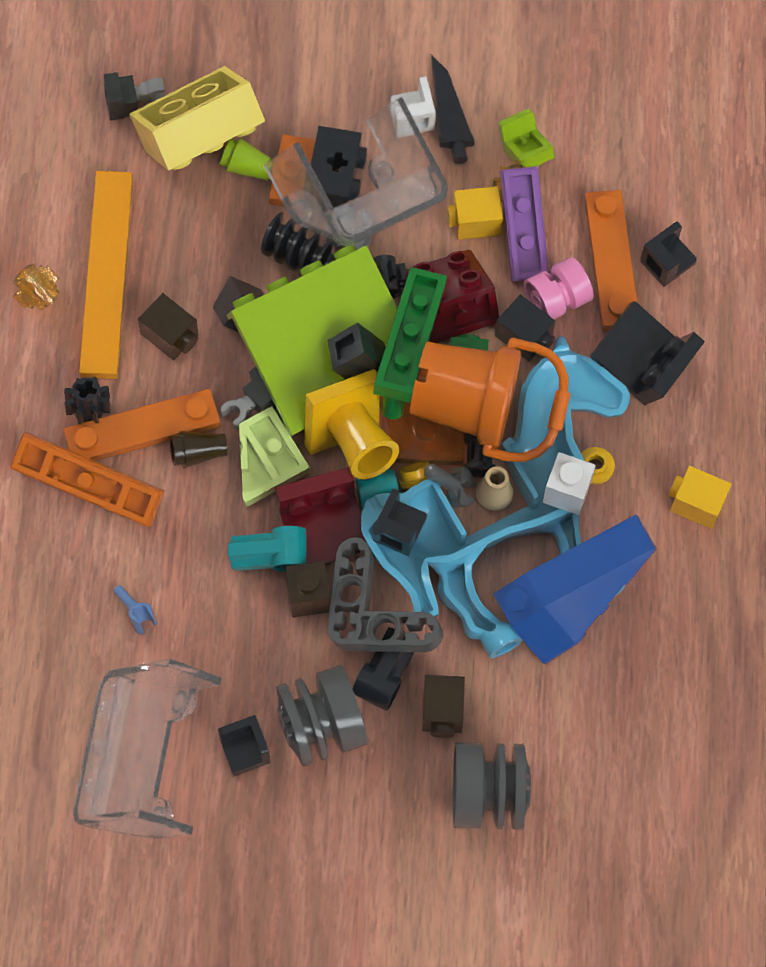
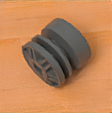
(321, 715)
(490, 785)

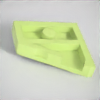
(267, 456)

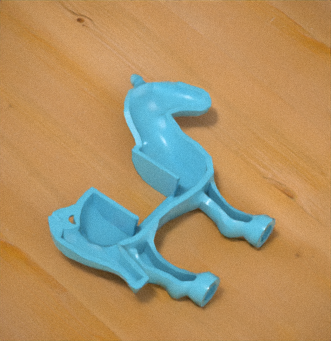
(443, 538)

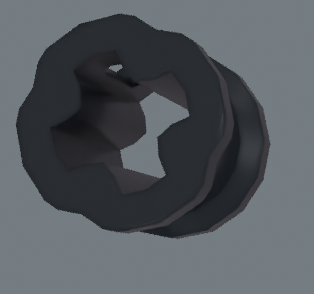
(476, 461)

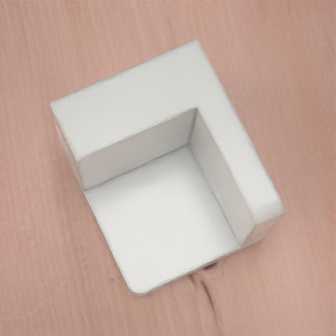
(420, 105)

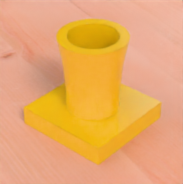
(349, 417)

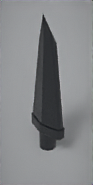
(451, 120)

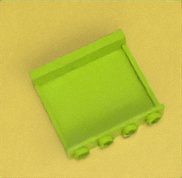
(293, 321)

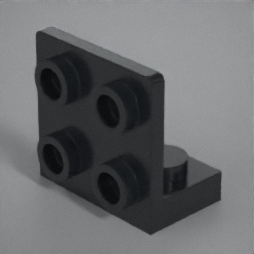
(645, 353)

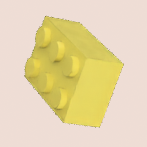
(197, 118)

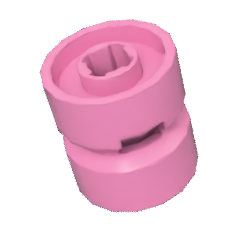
(560, 289)

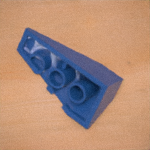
(566, 594)

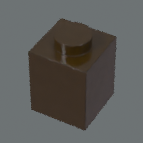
(169, 327)
(308, 589)
(443, 705)

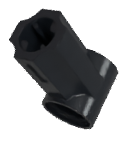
(381, 677)

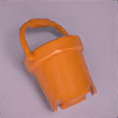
(475, 392)

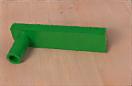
(407, 340)

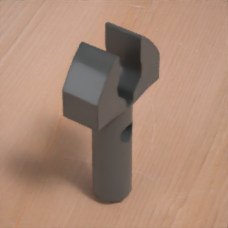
(454, 482)

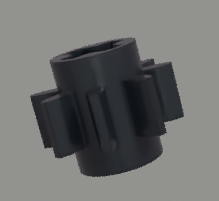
(392, 273)
(87, 400)

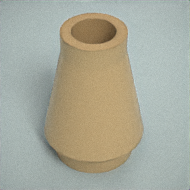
(495, 489)

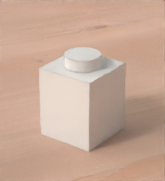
(568, 483)

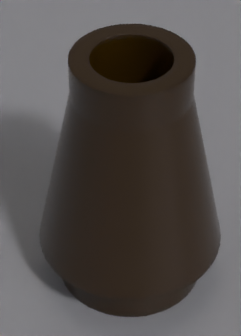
(196, 447)

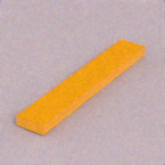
(106, 275)

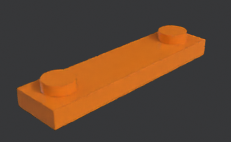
(610, 254)
(143, 426)
(87, 479)

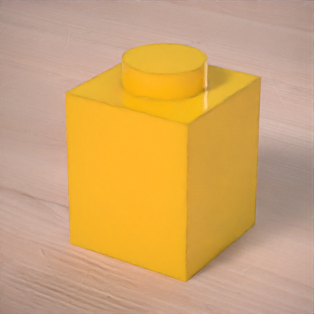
(476, 213)
(699, 496)

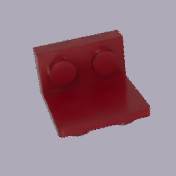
(468, 296)
(325, 509)

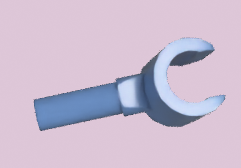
(137, 611)

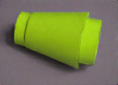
(245, 159)

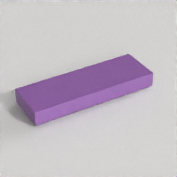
(524, 222)

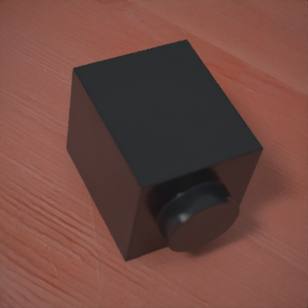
(525, 322)

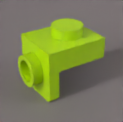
(524, 141)

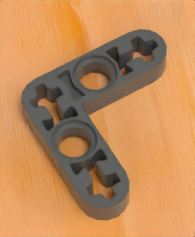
(366, 621)

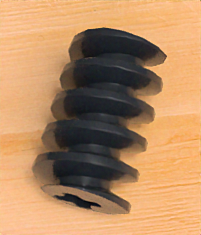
(294, 246)

